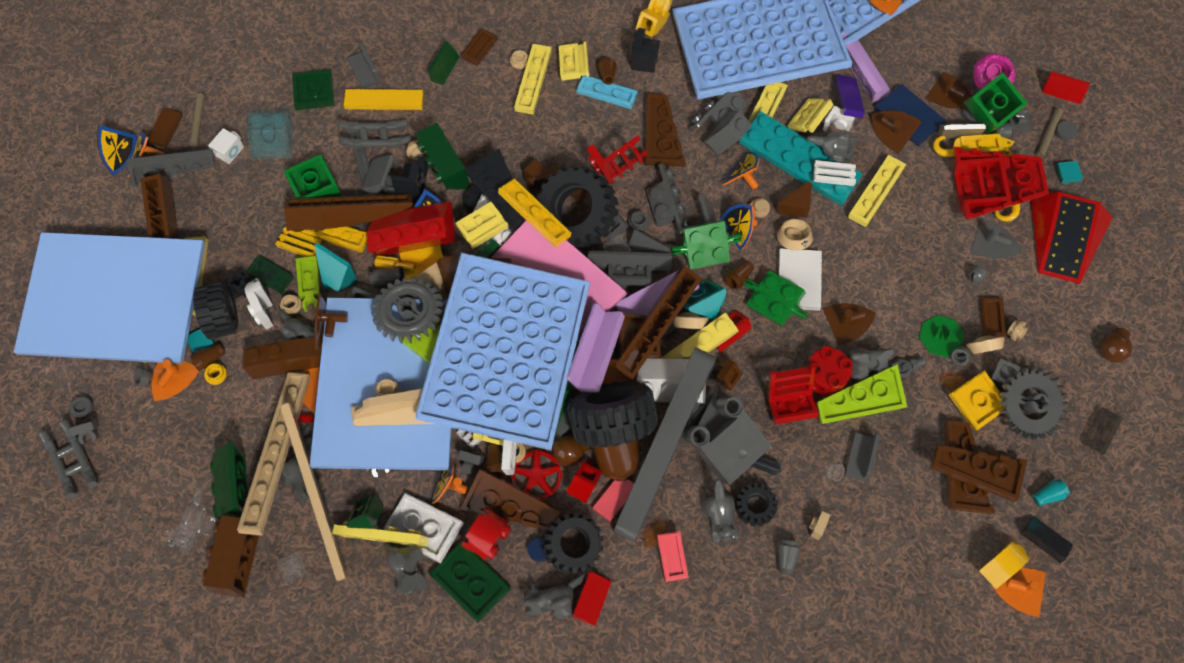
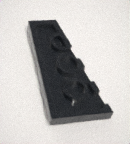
(490, 175)

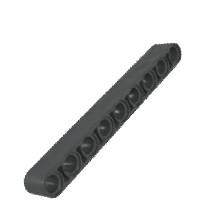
(665, 444)

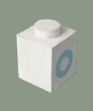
(226, 145)

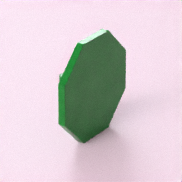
(941, 336)

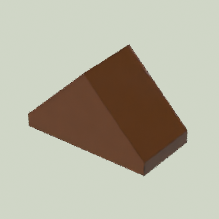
(797, 202)

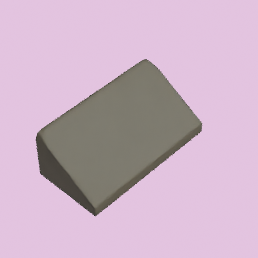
(955, 130)

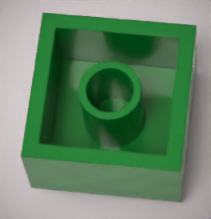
(995, 102)
(312, 179)

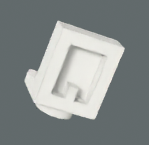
(838, 119)

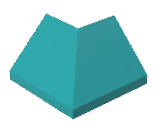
(334, 271)
(706, 299)

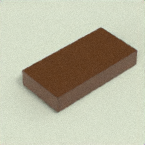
(479, 47)
(164, 128)
(993, 316)

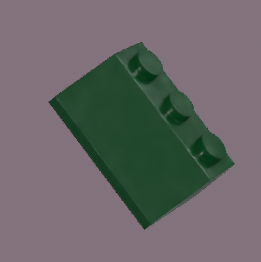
(442, 158)
(230, 481)

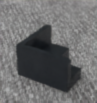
(644, 52)
(412, 179)

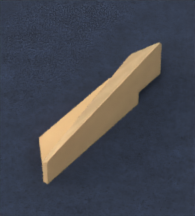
(388, 410)

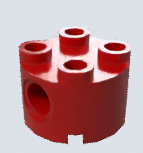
(831, 371)
(486, 534)

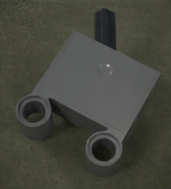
(733, 444)

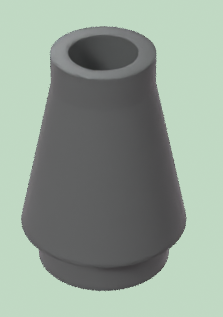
(382, 277)
(788, 556)

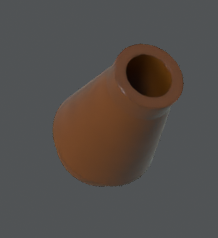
(607, 69)
(737, 277)
(206, 356)
(494, 460)

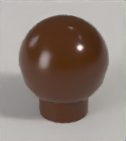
(1116, 346)
(568, 451)

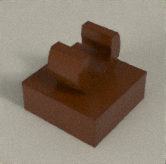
(728, 374)

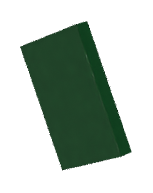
(470, 582)

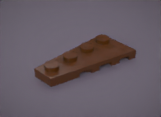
(661, 134)
(988, 472)
(962, 495)
(508, 501)

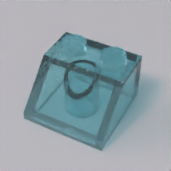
(270, 135)

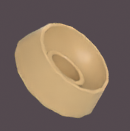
(795, 234)
(690, 320)
(986, 344)

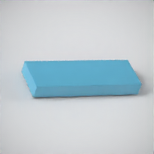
(611, 93)

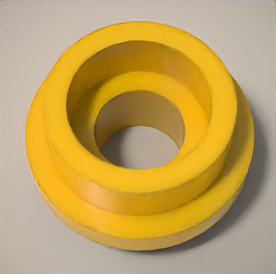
(211, 369)

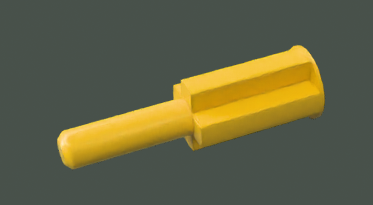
(389, 262)

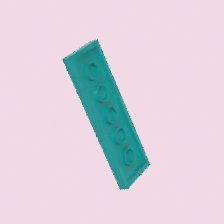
(793, 155)

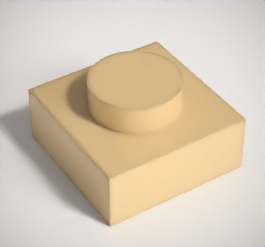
(818, 525)

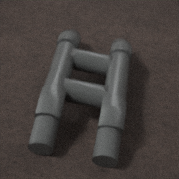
(364, 141)
(57, 455)

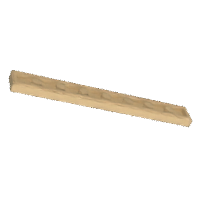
(272, 458)
(314, 492)

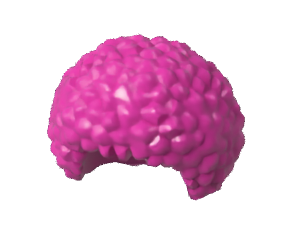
(990, 67)

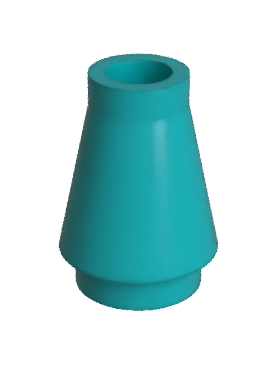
(1052, 492)

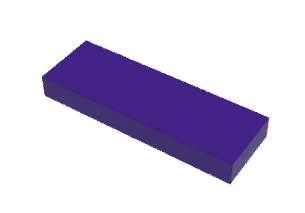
(849, 96)

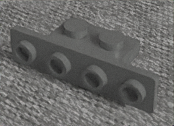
(719, 108)
(666, 200)
(631, 267)

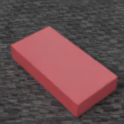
(613, 499)
(672, 556)

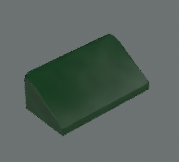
(443, 64)
(365, 512)

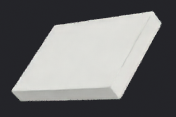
(803, 270)
(432, 523)

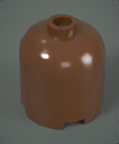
(618, 461)

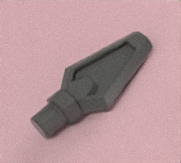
(907, 366)

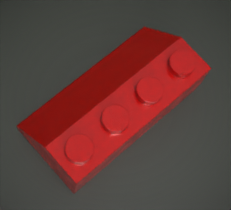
(412, 229)

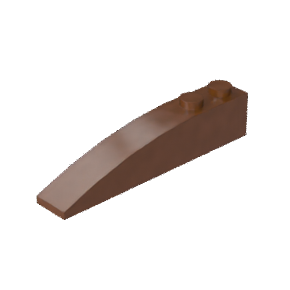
(159, 207)
(341, 211)
(657, 321)
(281, 357)

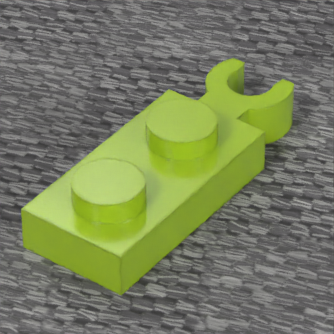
(308, 280)

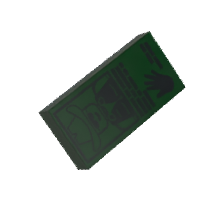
(270, 275)

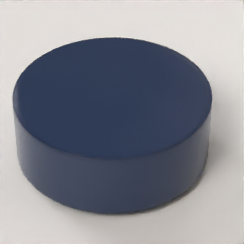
(535, 550)

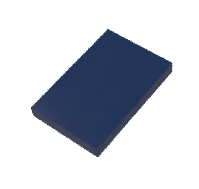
(905, 101)

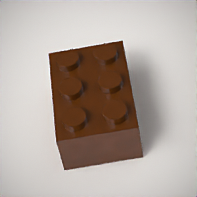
(230, 559)

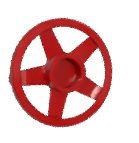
(537, 474)

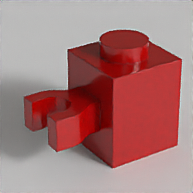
(584, 481)

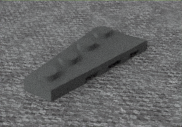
(169, 164)

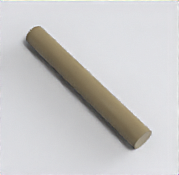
(197, 119)
(1049, 132)

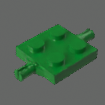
(706, 244)
(776, 298)

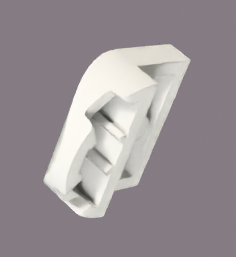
(258, 303)

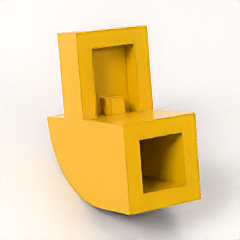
(654, 16)
(1005, 564)

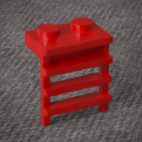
(609, 166)
(791, 395)

